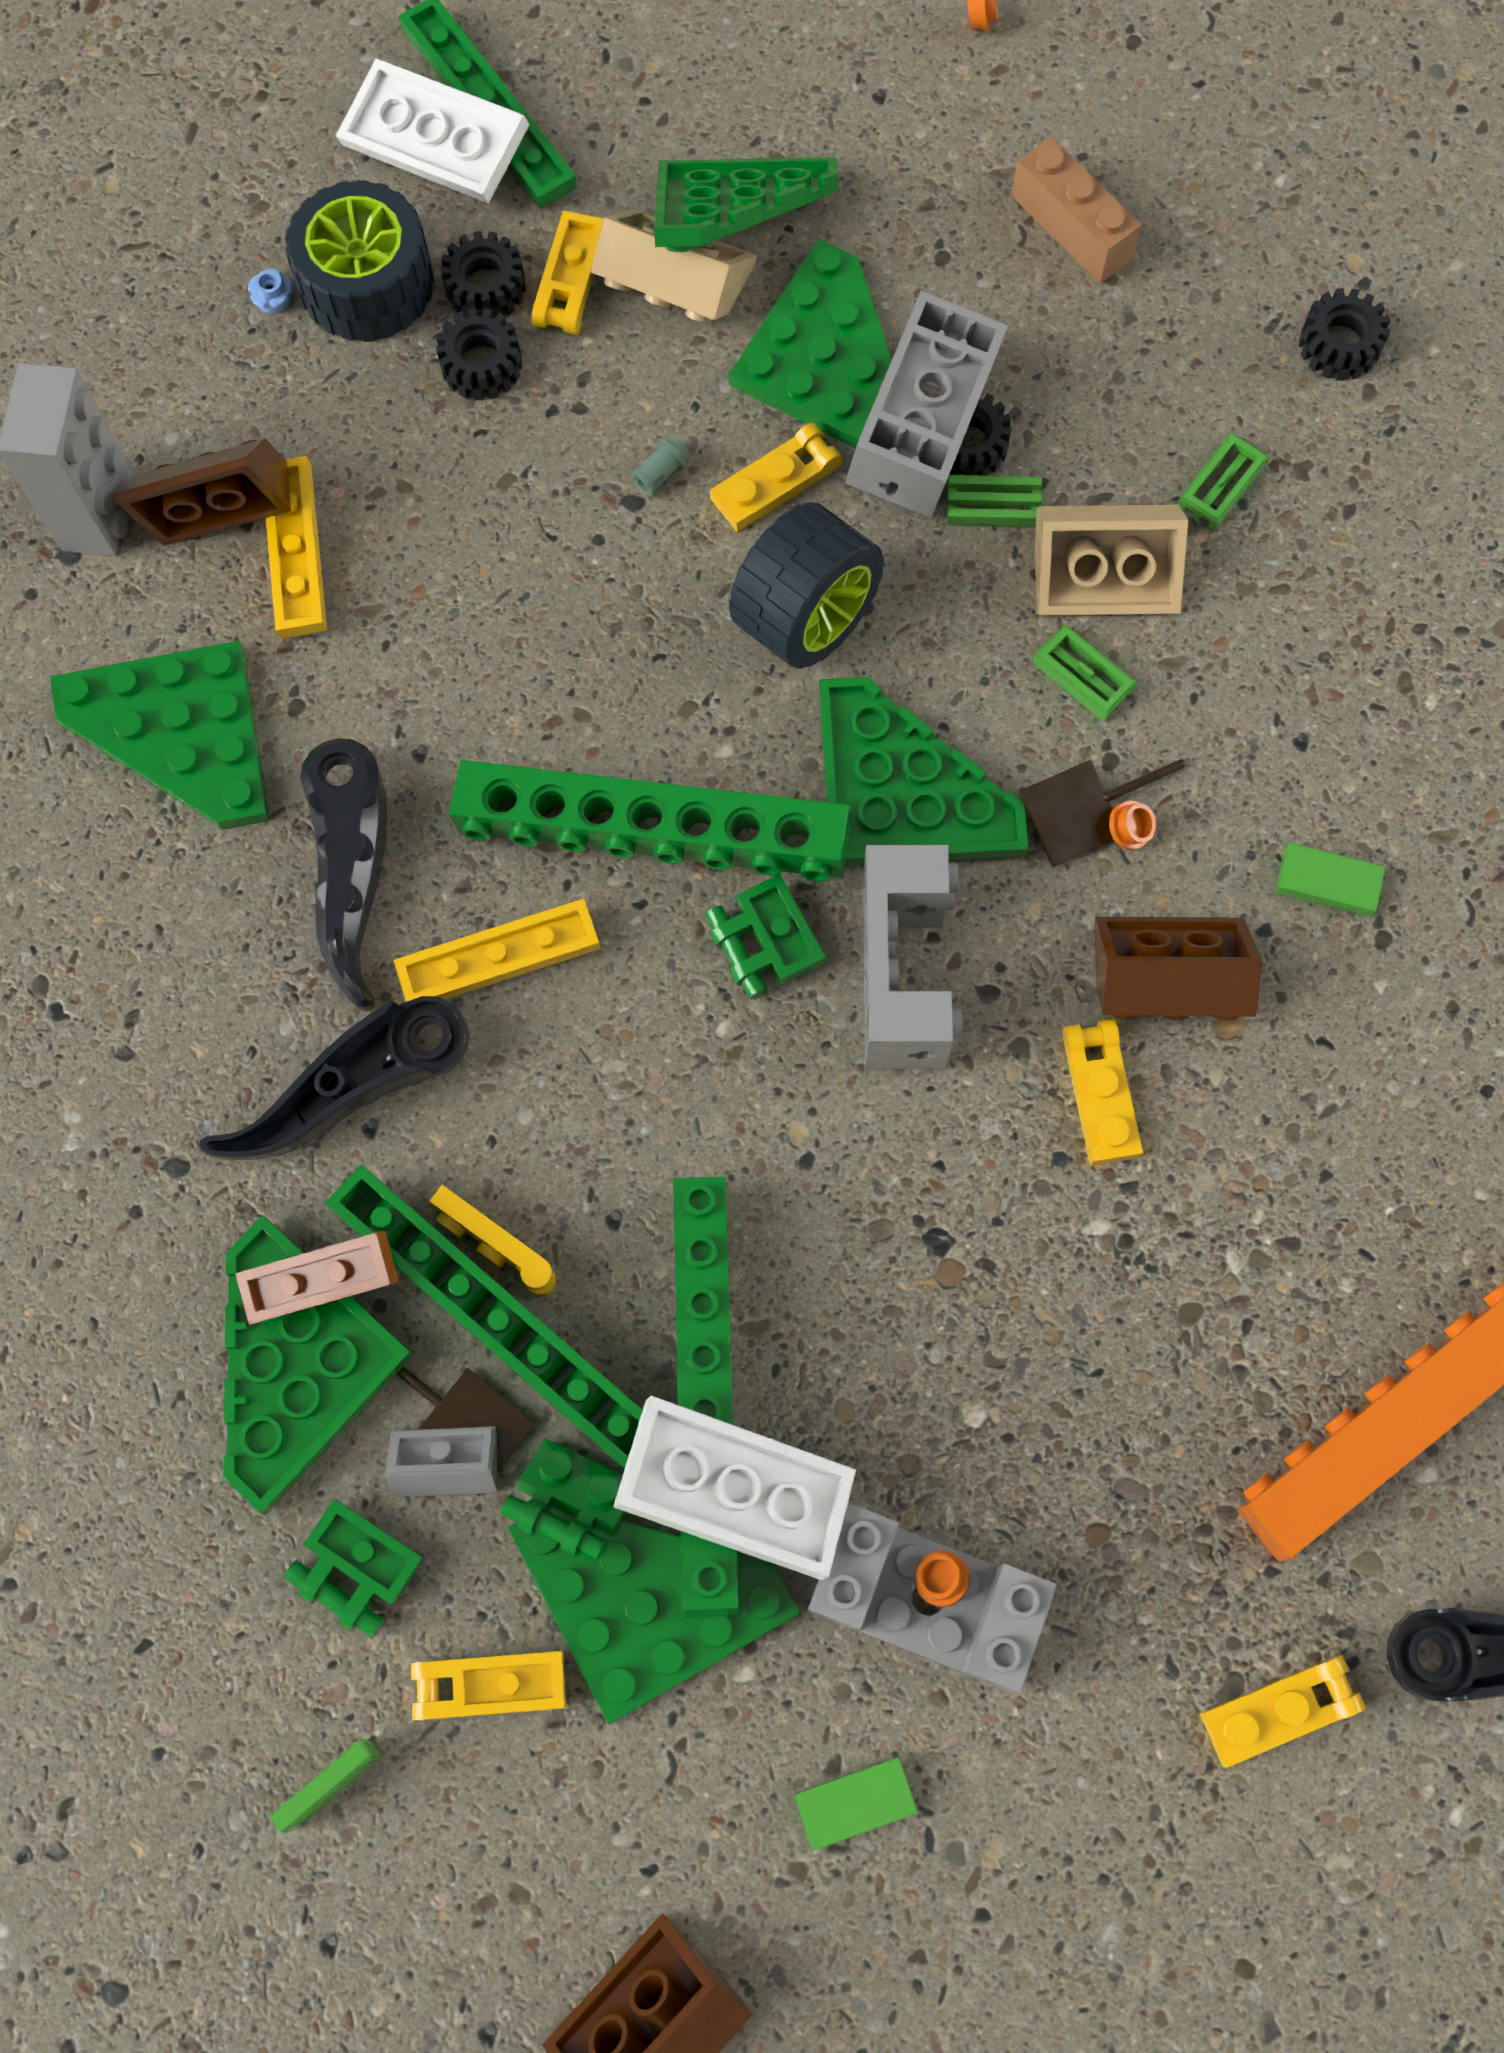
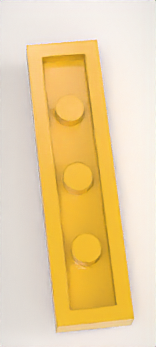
(296, 558)
(498, 953)

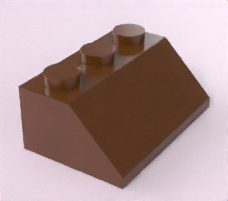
(209, 492)
(1176, 967)
(655, 2001)

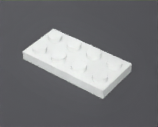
(432, 130)
(735, 1488)

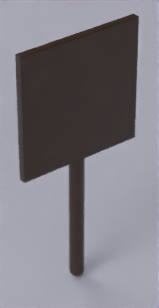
(1075, 811)
(474, 1404)

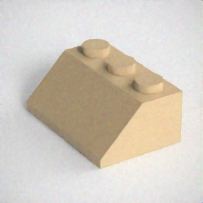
(698, 280)
(1110, 559)

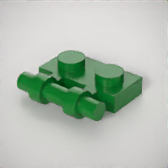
(779, 929)
(573, 1486)
(363, 1553)

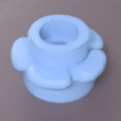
(273, 299)

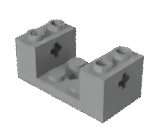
(915, 437)
(905, 890)
(983, 1635)

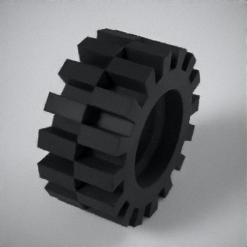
(480, 255)
(1351, 313)
(475, 332)
(994, 448)

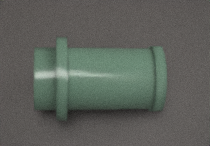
(663, 462)

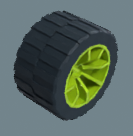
(360, 260)
(806, 584)

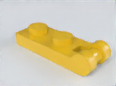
(568, 273)
(775, 478)
(1102, 1093)
(495, 1242)
(491, 1685)
(1280, 1711)

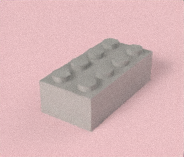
(65, 458)

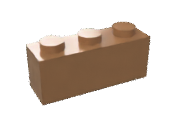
(1076, 210)

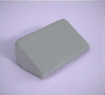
(442, 1461)

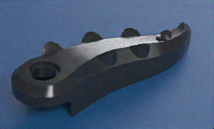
(350, 851)
(352, 1072)
(1470, 1659)

